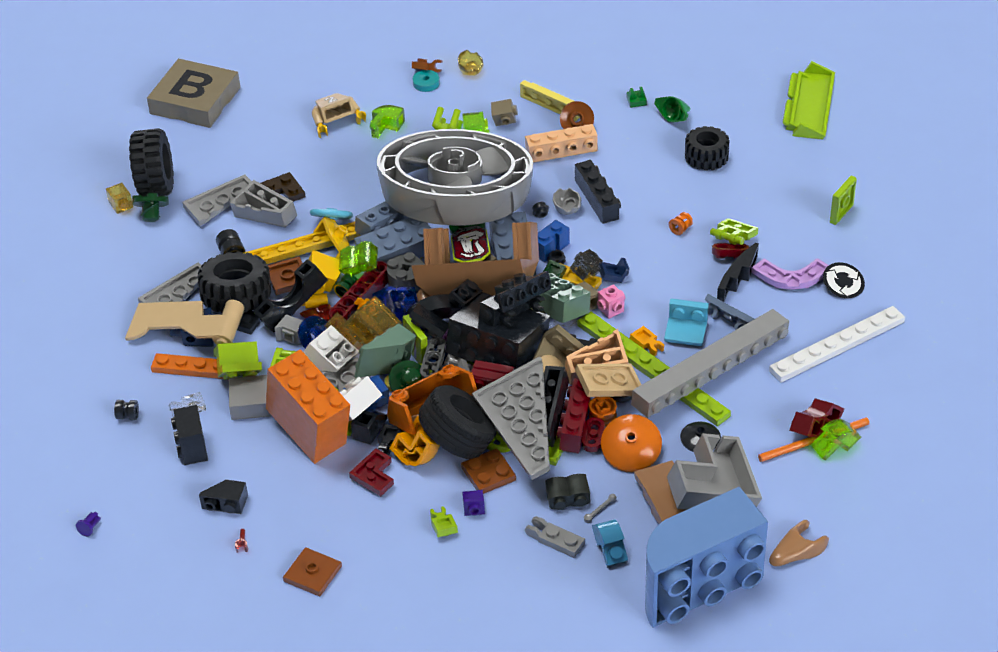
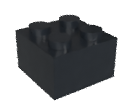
(189, 435)

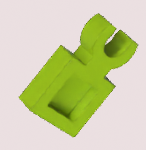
(442, 523)

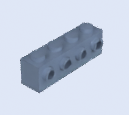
(377, 218)

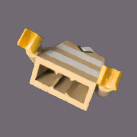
(334, 108)

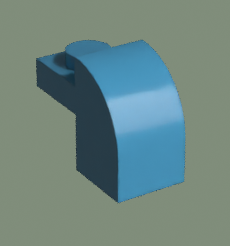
(610, 537)

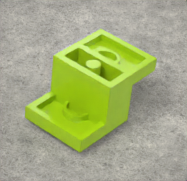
(237, 359)

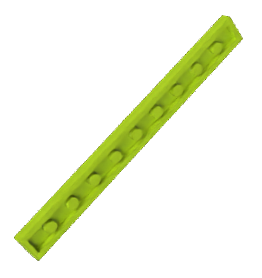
(652, 367)

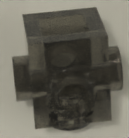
(586, 264)

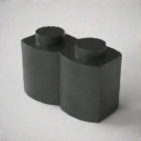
(567, 491)

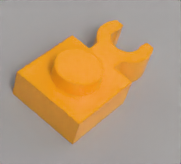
(647, 339)

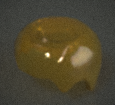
(470, 63)

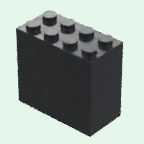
(500, 344)

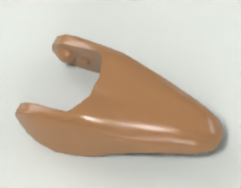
(795, 547)

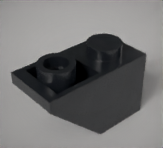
(464, 294)
(367, 425)
(225, 497)

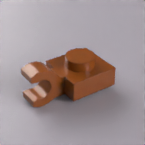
(423, 64)

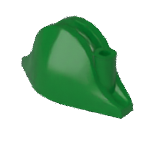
(672, 108)

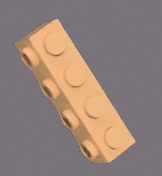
(561, 141)

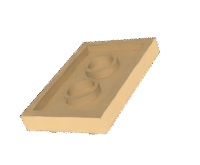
(607, 379)

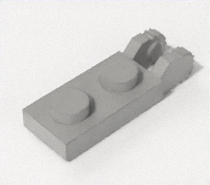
(555, 537)

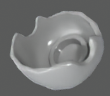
(566, 201)

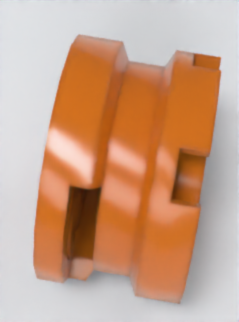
(603, 408)

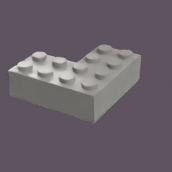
(712, 473)

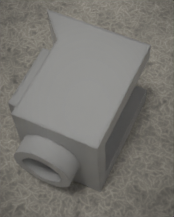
(288, 329)

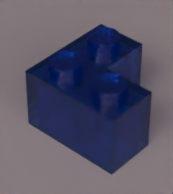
(397, 299)

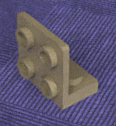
(558, 344)

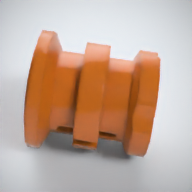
(679, 220)

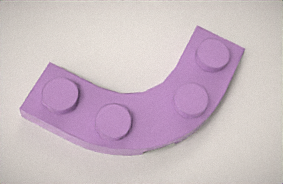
(790, 279)

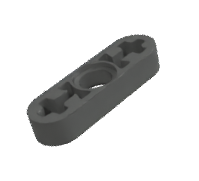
(431, 353)

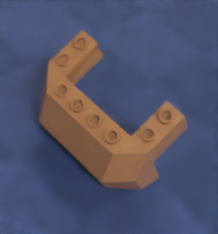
(442, 277)

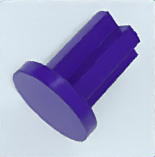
(85, 526)

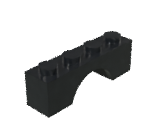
(307, 281)

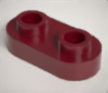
(724, 250)
(592, 434)

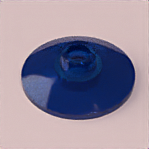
(310, 325)

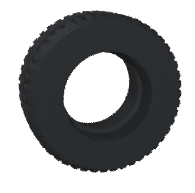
(456, 422)

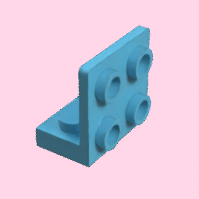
(686, 322)

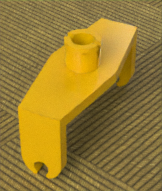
(335, 233)

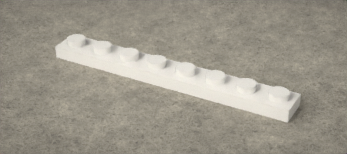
(836, 344)

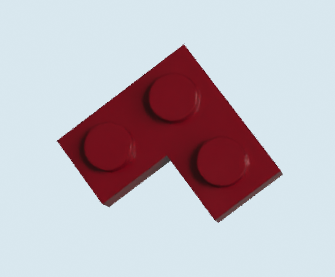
(370, 474)

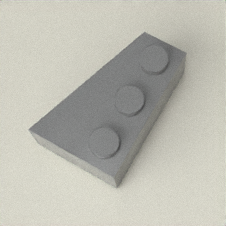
(263, 205)

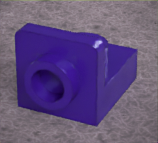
(473, 503)

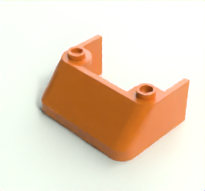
(407, 401)

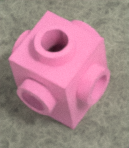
(611, 301)

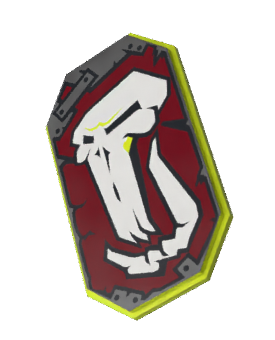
(470, 244)

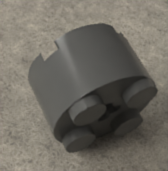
(400, 271)

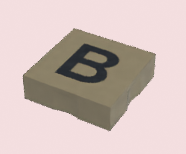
(193, 92)

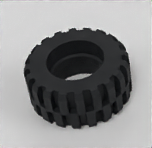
(151, 162)
(234, 277)

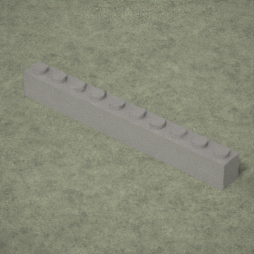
(709, 363)

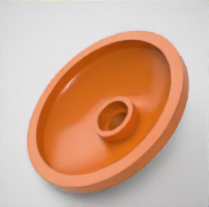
(631, 454)

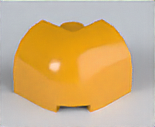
(415, 448)

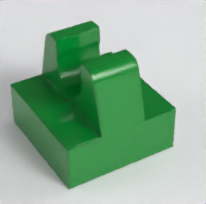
(636, 98)

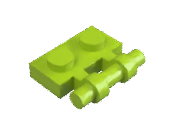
(734, 231)

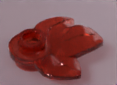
(321, 311)

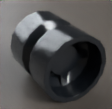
(229, 241)

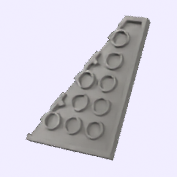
(518, 413)

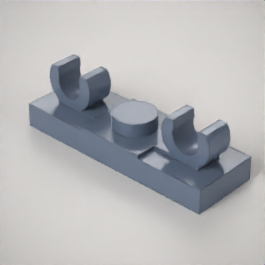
(730, 312)

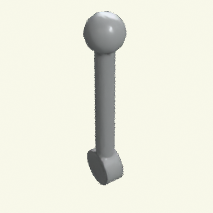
(588, 517)

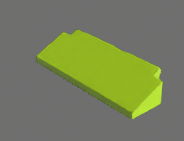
(810, 101)

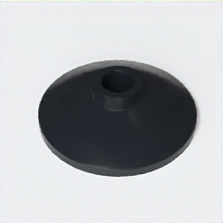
(692, 432)

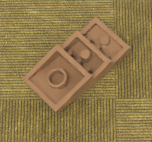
(657, 490)

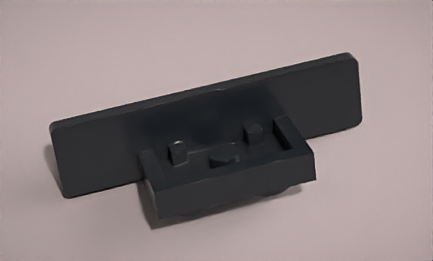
(521, 289)

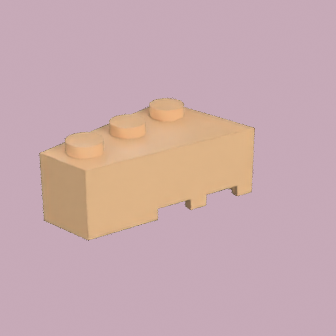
(604, 351)

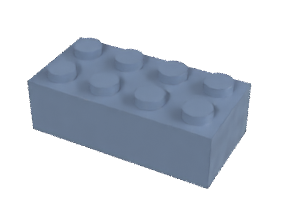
(502, 235)
(397, 239)

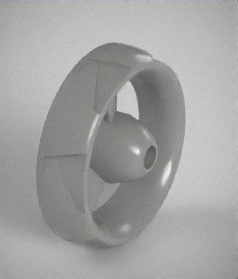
(455, 171)

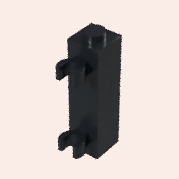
(491, 314)

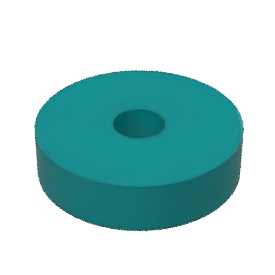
(426, 80)

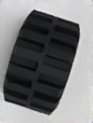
(707, 148)

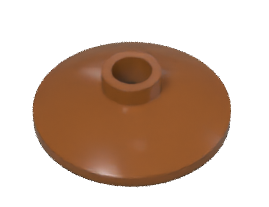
(578, 109)

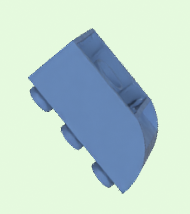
(704, 556)

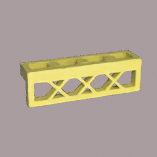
(544, 97)

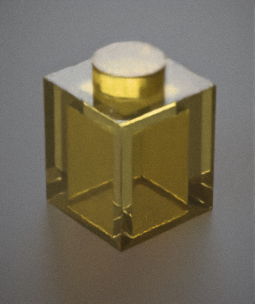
(119, 198)

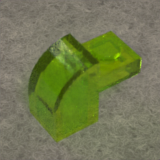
(386, 117)
(835, 435)

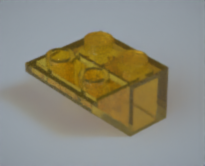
(370, 321)

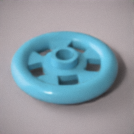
(331, 213)

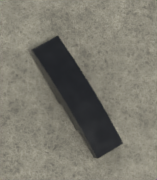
(738, 271)

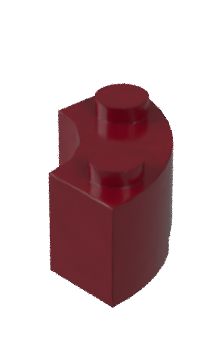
(815, 417)

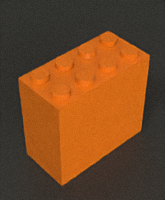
(307, 406)

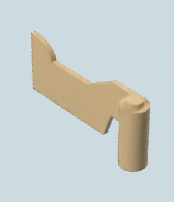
(188, 317)

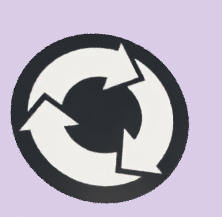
(843, 280)

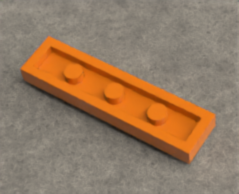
(185, 365)

